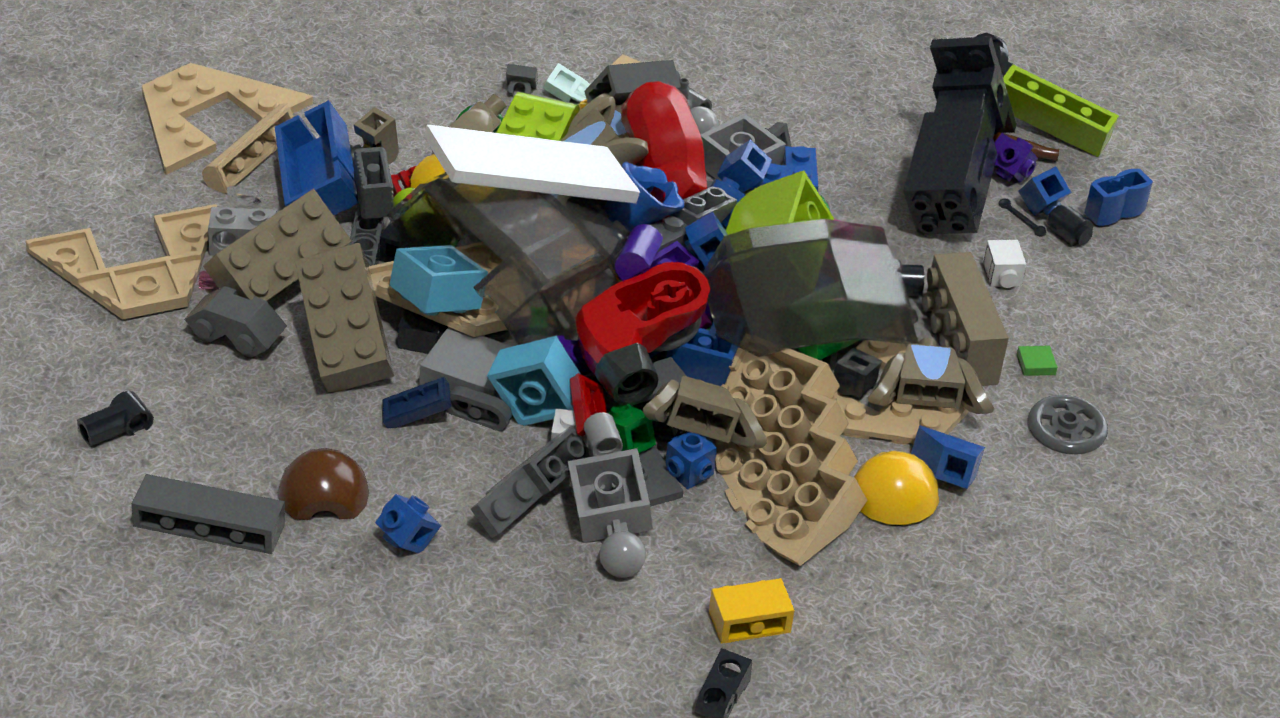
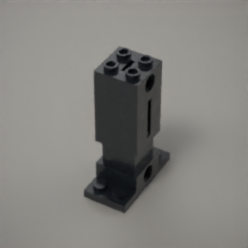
(956, 141)

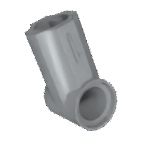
(602, 435)

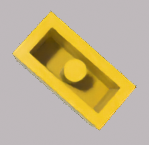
(751, 610)

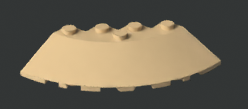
(800, 481)

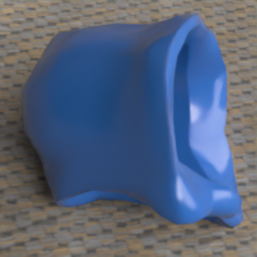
(648, 208)

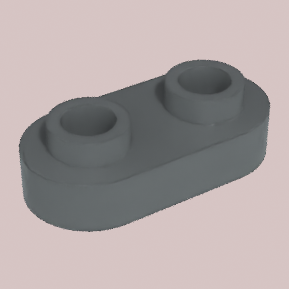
(479, 408)

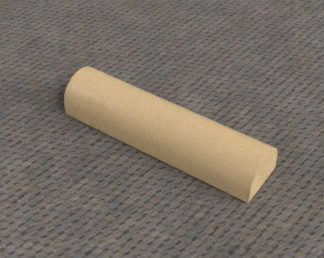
(246, 152)

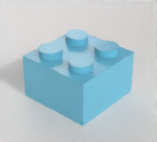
(437, 279)
(534, 379)

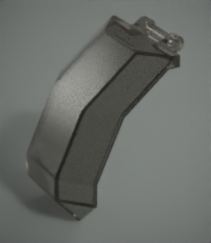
(808, 287)

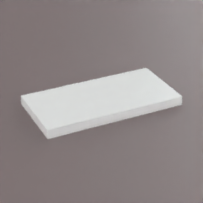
(530, 164)

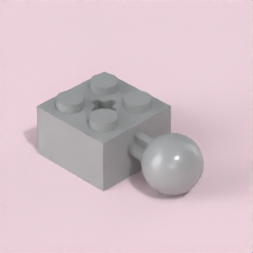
(725, 138)
(613, 506)

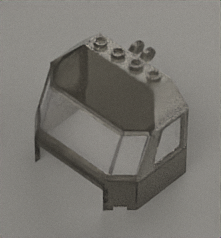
(551, 245)

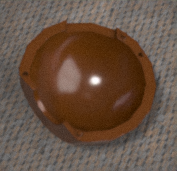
(323, 482)

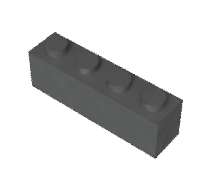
(208, 514)

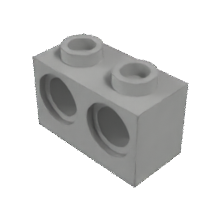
(230, 224)

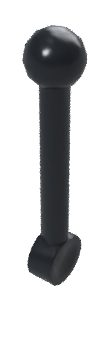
(1038, 230)

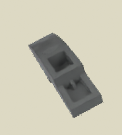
(694, 208)
(529, 481)

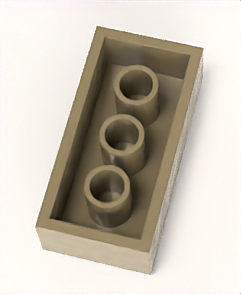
(265, 257)
(965, 314)
(344, 318)

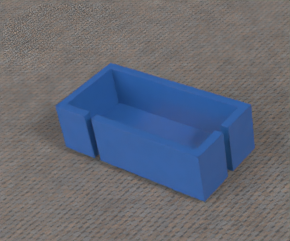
(318, 162)

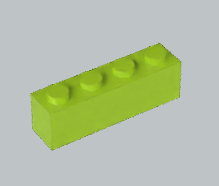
(1059, 111)

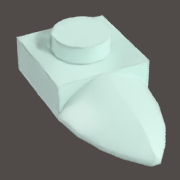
(566, 84)

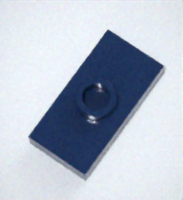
(416, 403)

